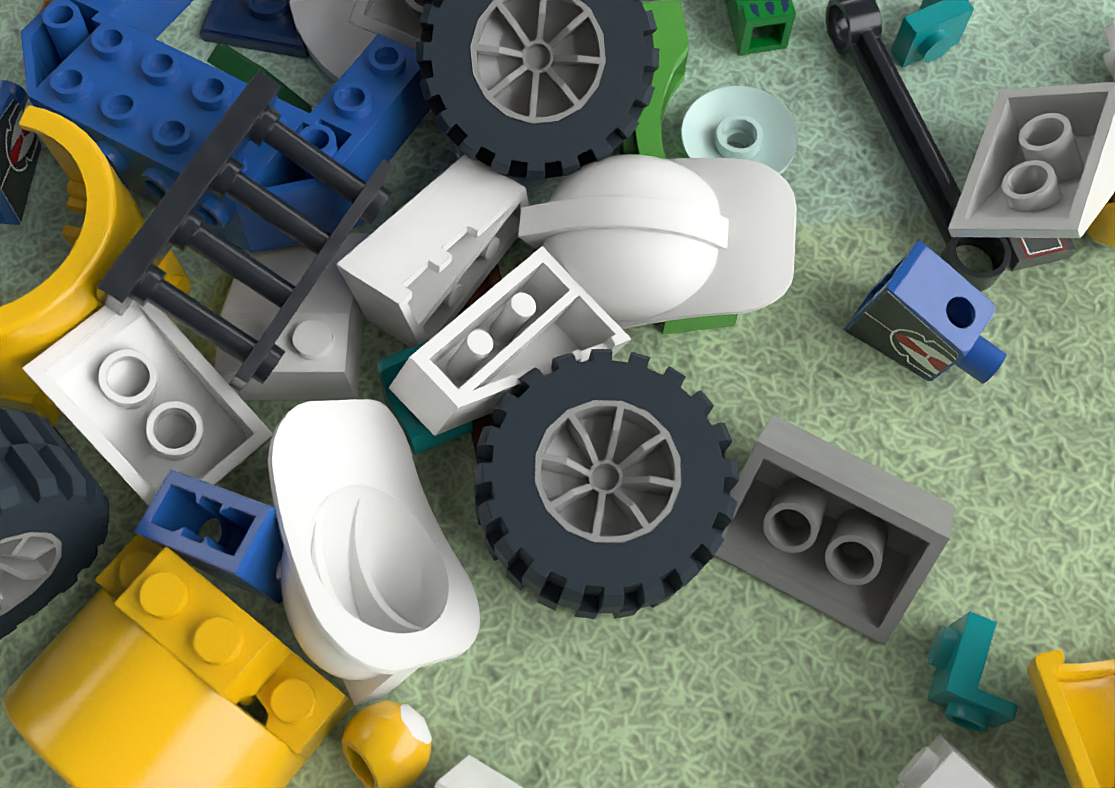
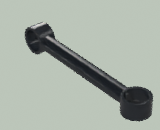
(857, 30)

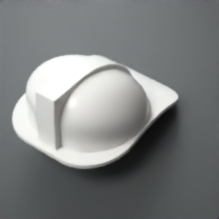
(670, 235)
(362, 553)

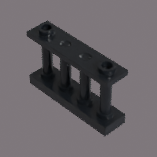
(178, 224)

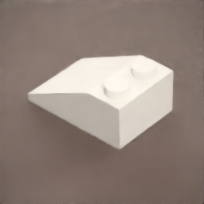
(1041, 164)
(318, 341)
(148, 399)

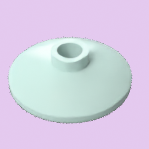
(742, 117)

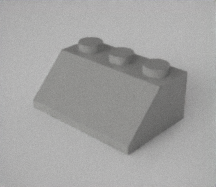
(833, 529)

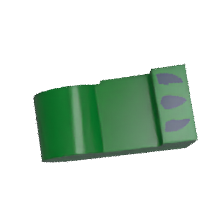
(748, 14)

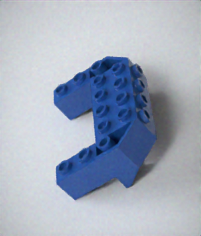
(159, 106)

